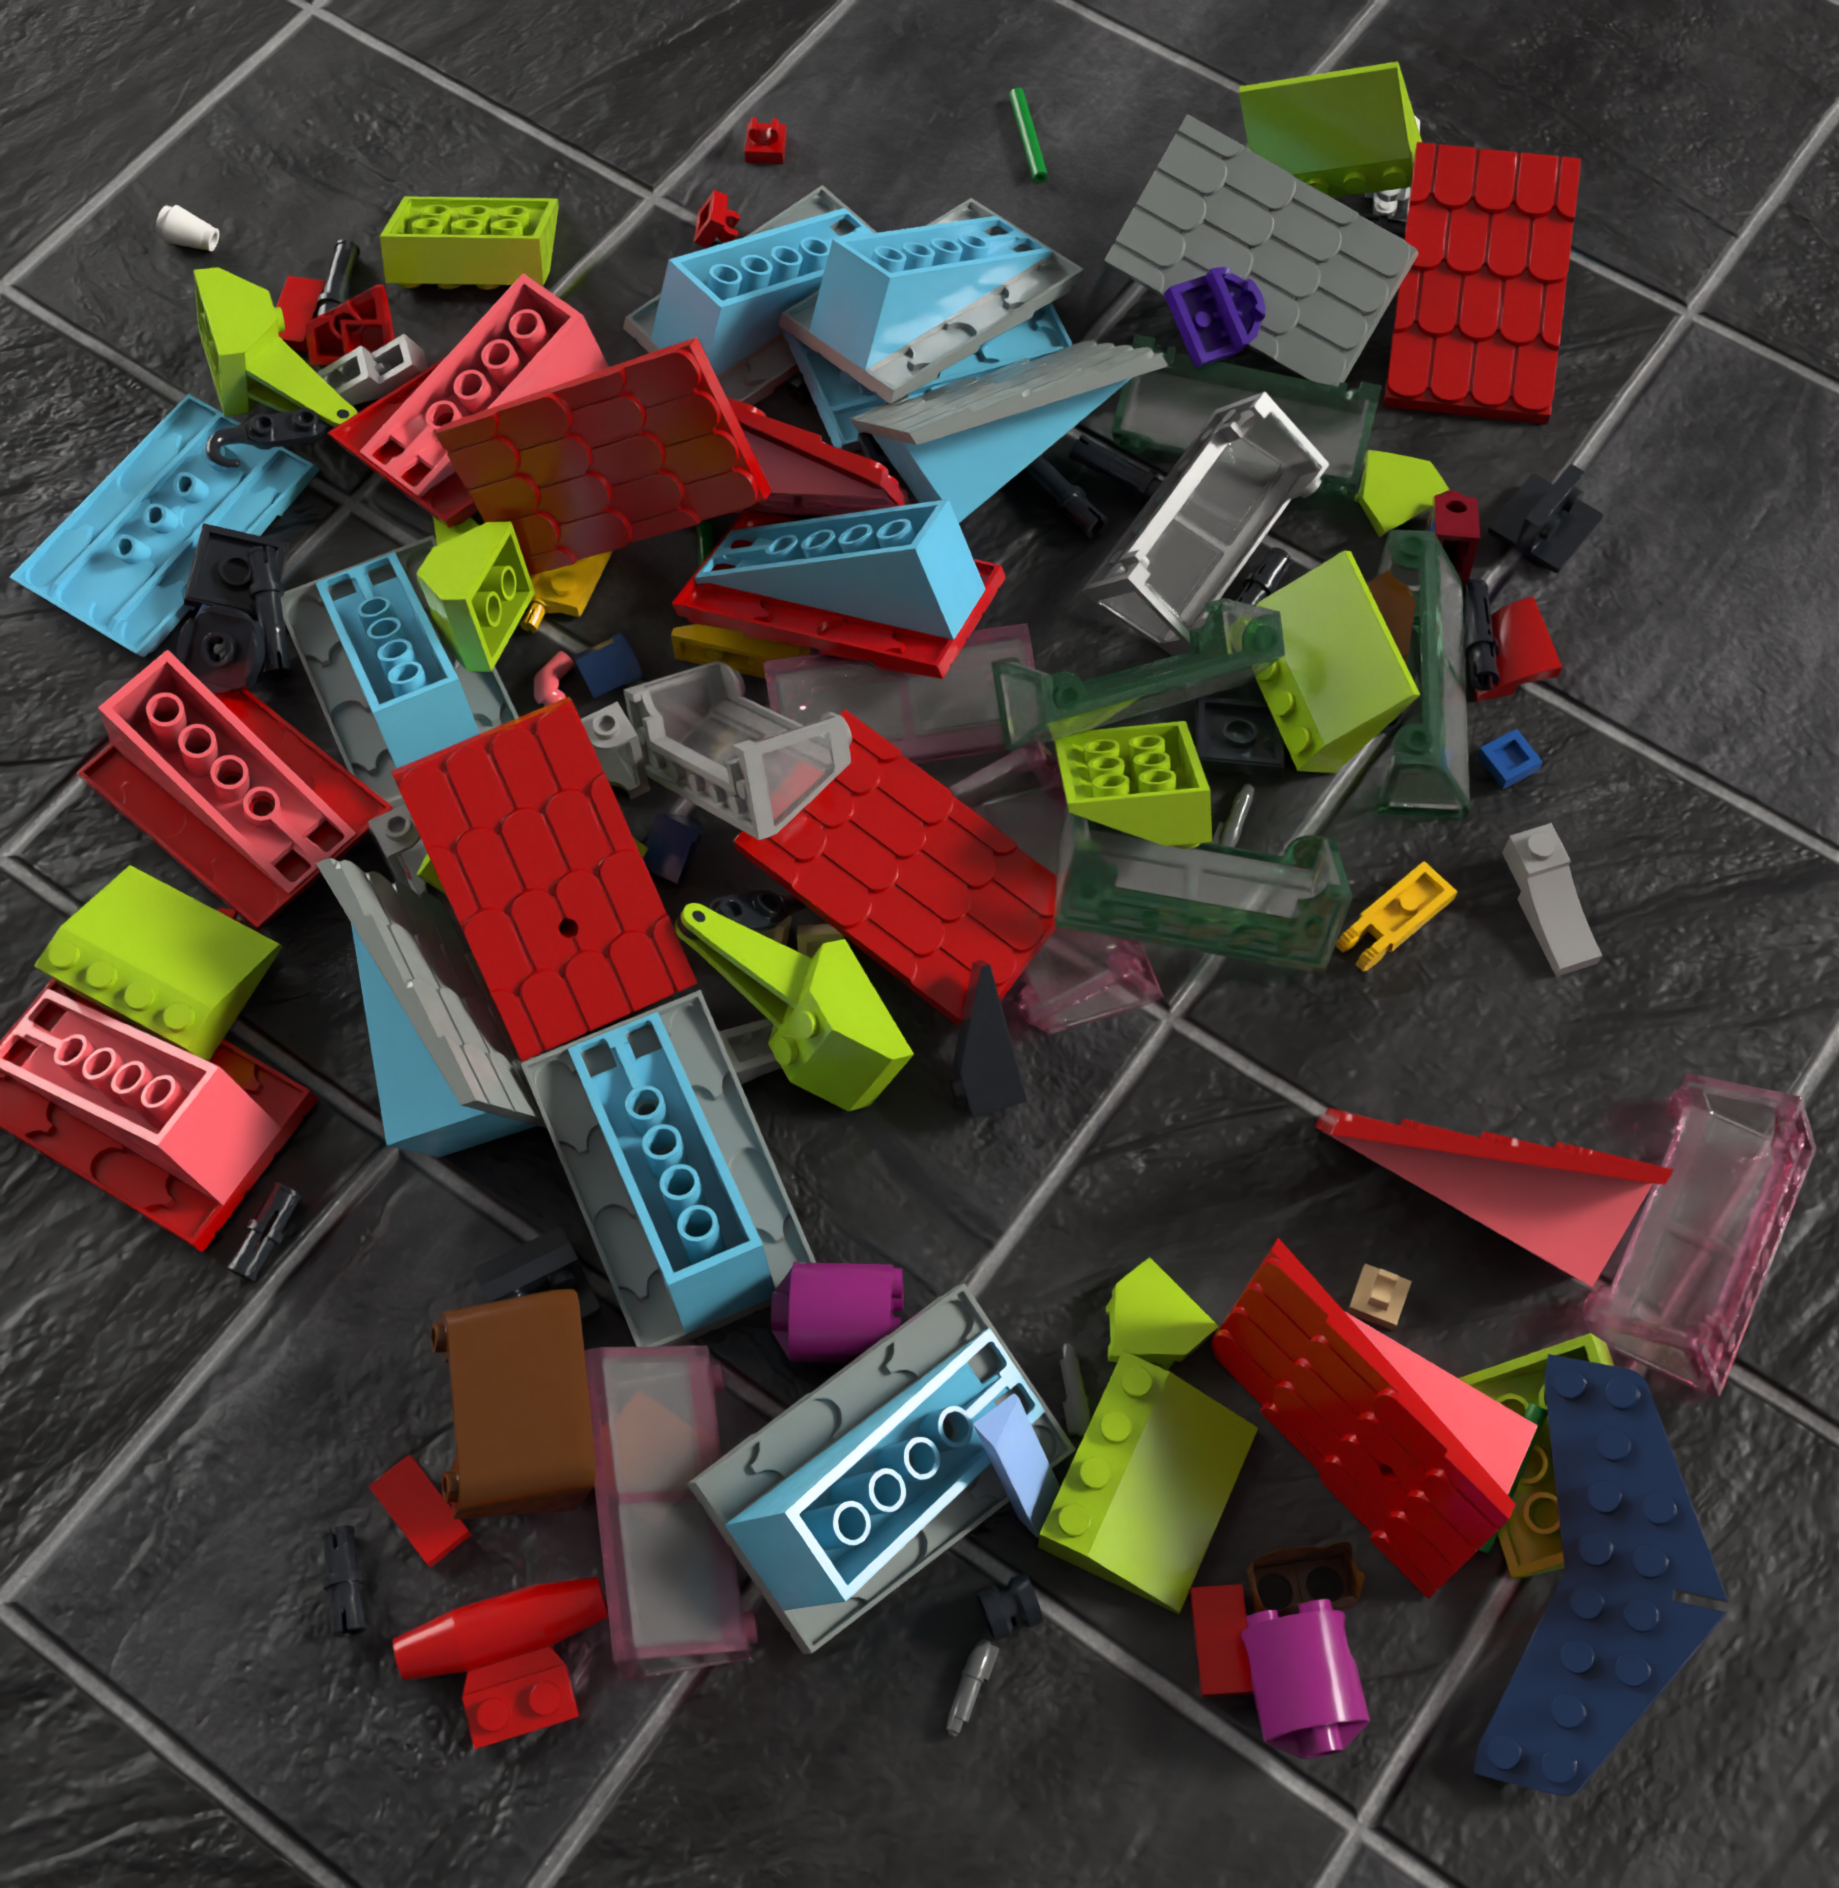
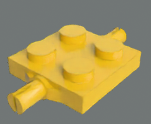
(564, 590)

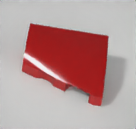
(354, 323)
(1524, 649)

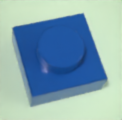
(1509, 759)

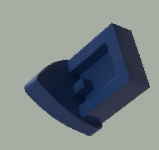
(609, 665)
(672, 845)

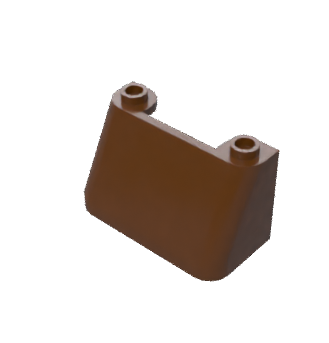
(517, 1406)

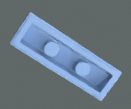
(1019, 1462)

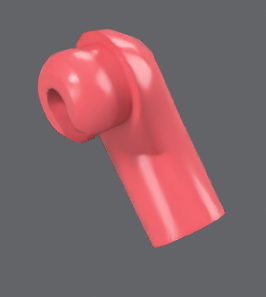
(548, 678)

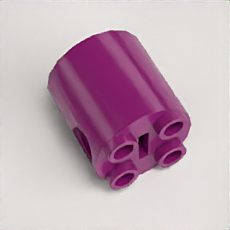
(835, 1310)
(1305, 1680)

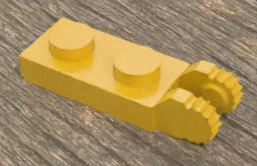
(1398, 914)

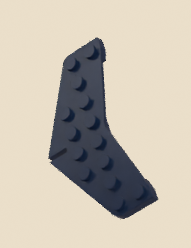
(1613, 1620)

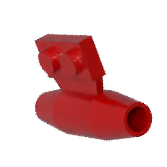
(506, 1649)

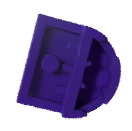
(1216, 314)

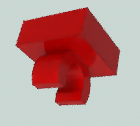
(765, 142)
(715, 221)

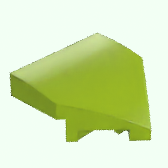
(1397, 489)
(1155, 1318)

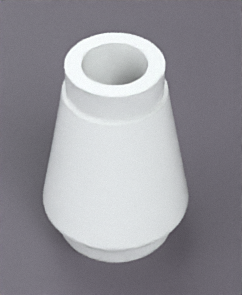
(185, 229)

